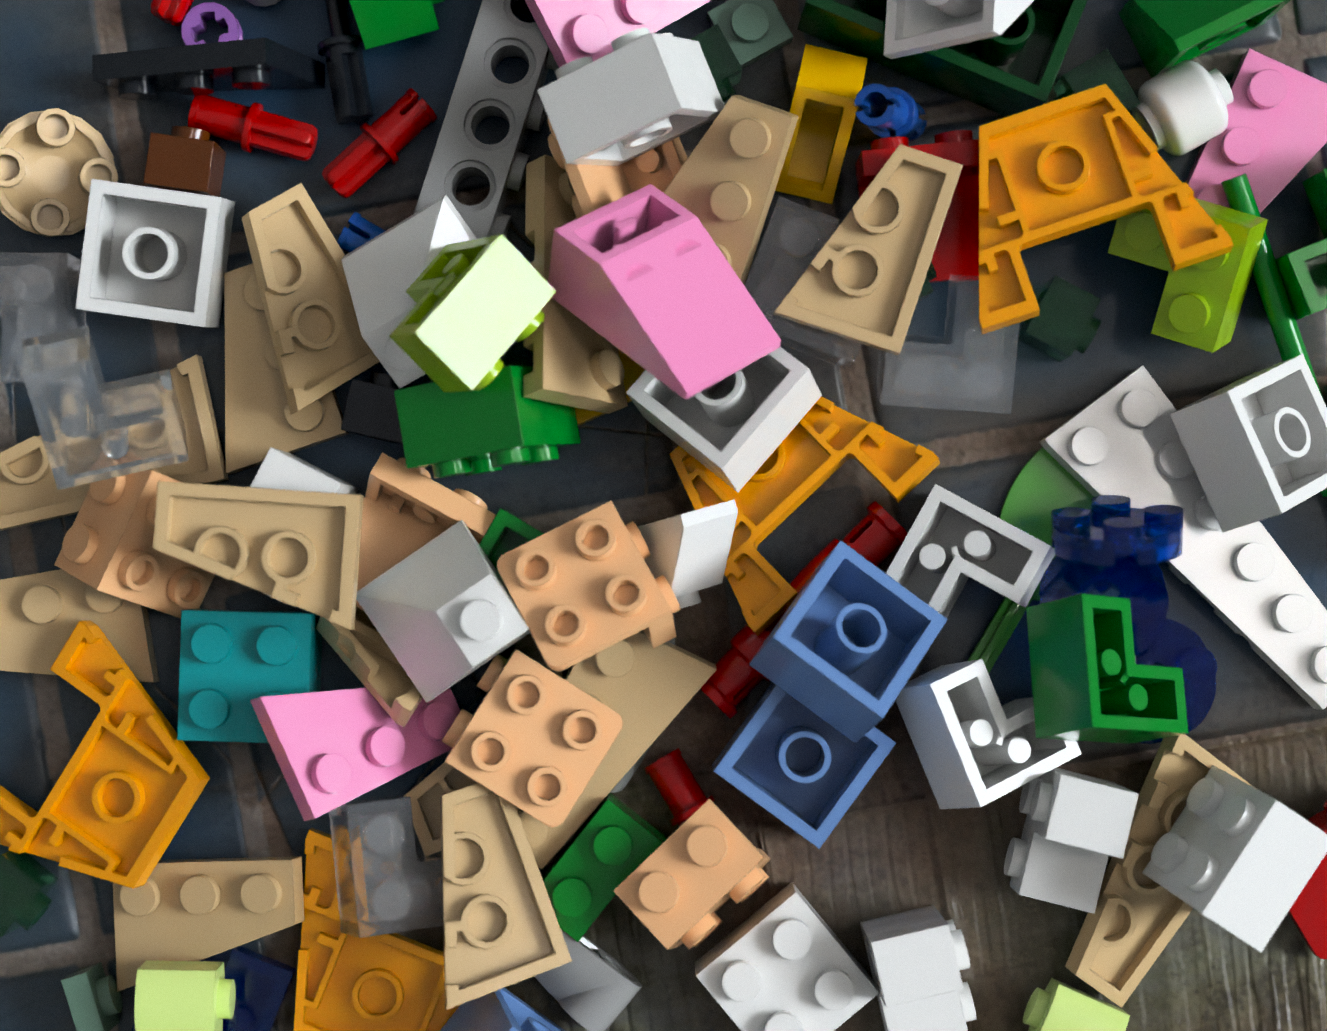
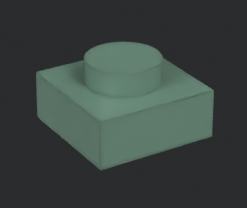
(751, 28)
(92, 998)

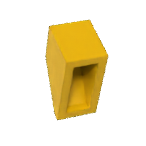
(826, 114)

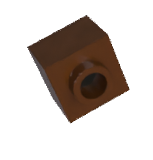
(185, 162)

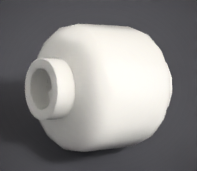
(1184, 107)

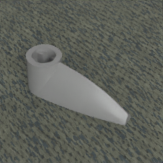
(591, 986)

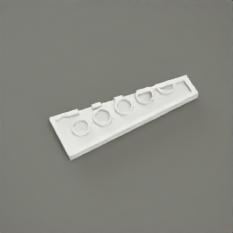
(1132, 450)

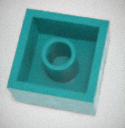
(238, 658)

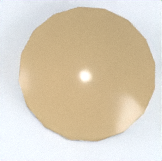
(49, 171)

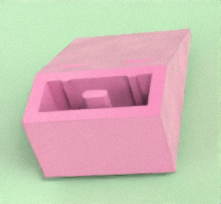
(659, 291)

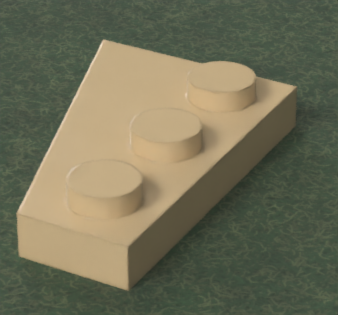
(878, 257)
(305, 297)
(272, 540)
(493, 899)
(203, 909)

